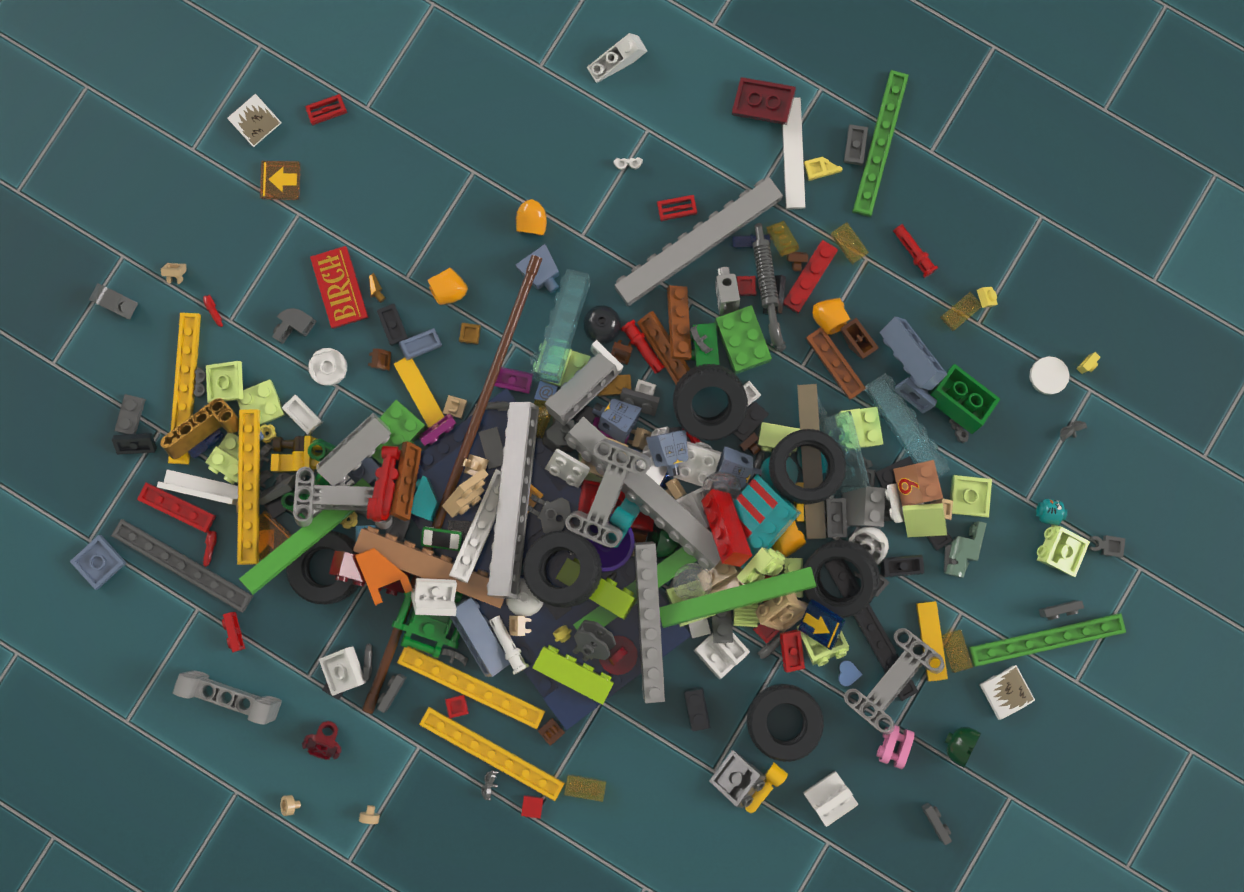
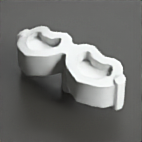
(633, 163)

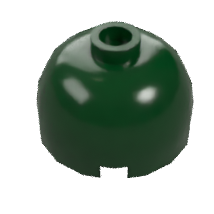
(664, 544)
(961, 744)

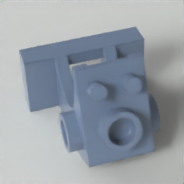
(914, 395)

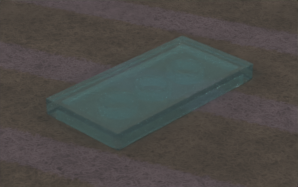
(843, 430)

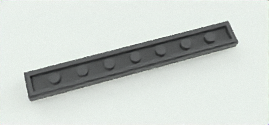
(182, 565)

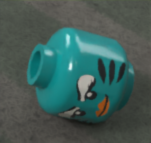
(1051, 512)

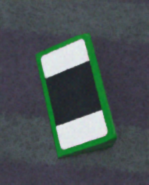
(441, 538)

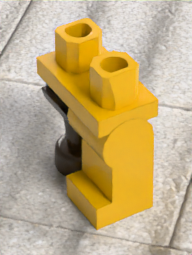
(299, 456)

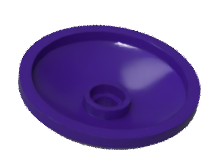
(612, 557)

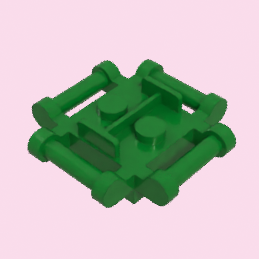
(428, 626)

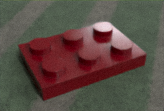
(763, 101)

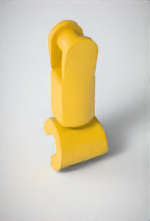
(774, 776)

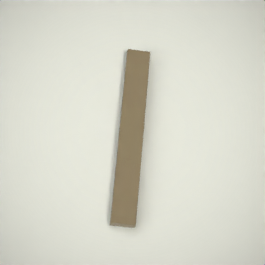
(811, 460)

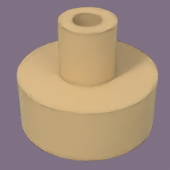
(289, 805)
(369, 816)

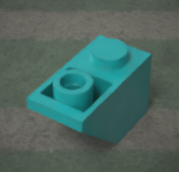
(425, 500)

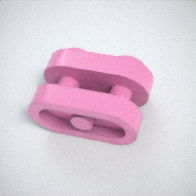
(885, 751)

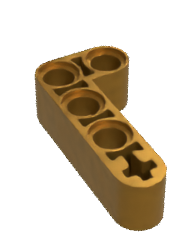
(199, 427)

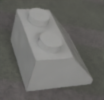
(865, 507)

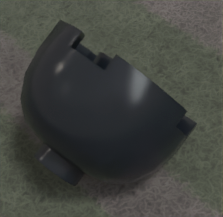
(602, 324)

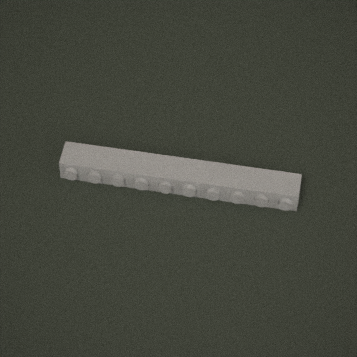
(698, 242)
(650, 498)
(513, 501)

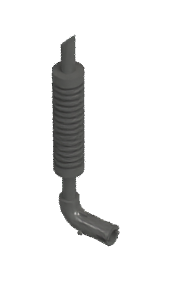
(767, 286)

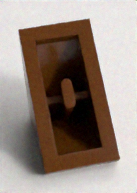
(858, 339)

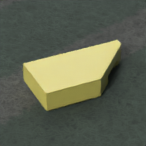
(820, 168)

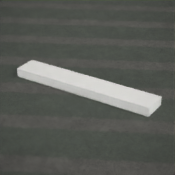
(794, 158)
(478, 532)

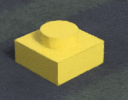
(987, 297)
(1089, 363)

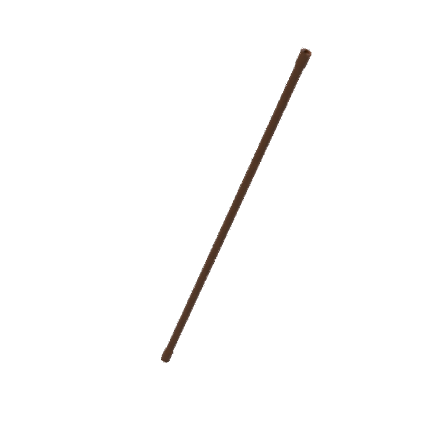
(531, 272)

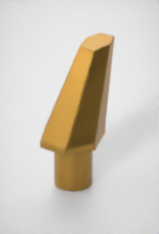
(375, 288)

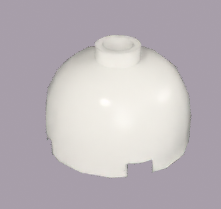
(873, 541)
(526, 603)

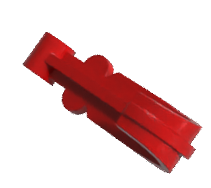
(381, 501)

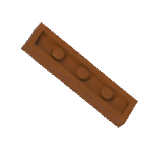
(679, 322)
(660, 342)
(835, 363)
(406, 481)

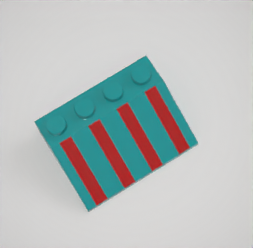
(763, 515)

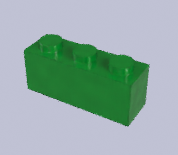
(711, 341)

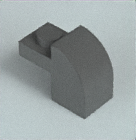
(113, 301)
(291, 320)

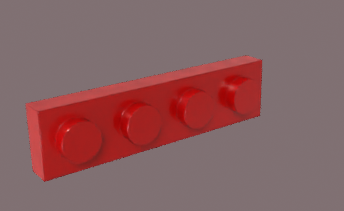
(810, 276)
(176, 507)

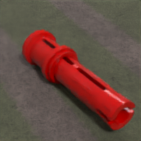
(920, 258)
(637, 339)

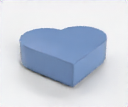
(848, 673)

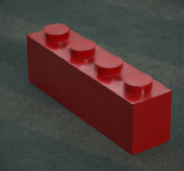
(726, 528)

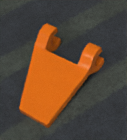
(380, 572)

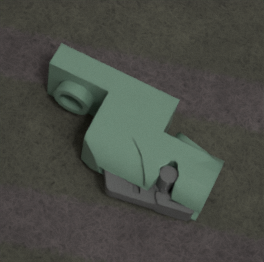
(964, 549)

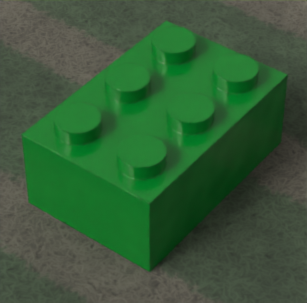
(964, 399)

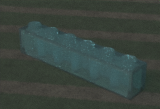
(562, 326)
(904, 423)

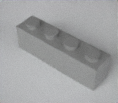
(581, 389)
(353, 450)

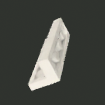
(200, 487)

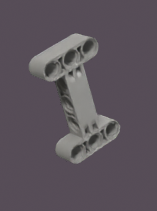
(608, 493)
(330, 498)
(894, 680)
(194, 684)

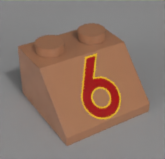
(918, 483)

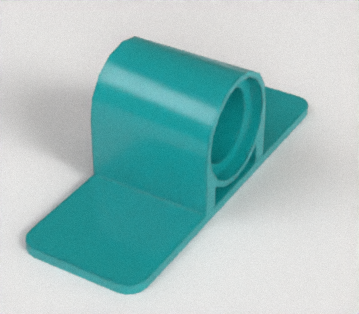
(623, 518)

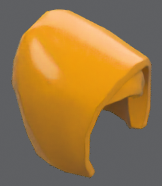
(531, 218)
(447, 287)
(830, 315)
(790, 541)

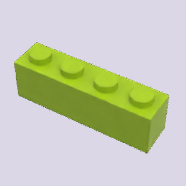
(606, 595)
(573, 675)

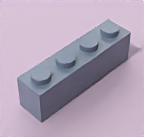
(912, 353)
(479, 637)

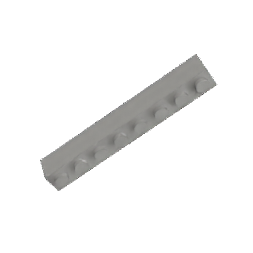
(649, 622)

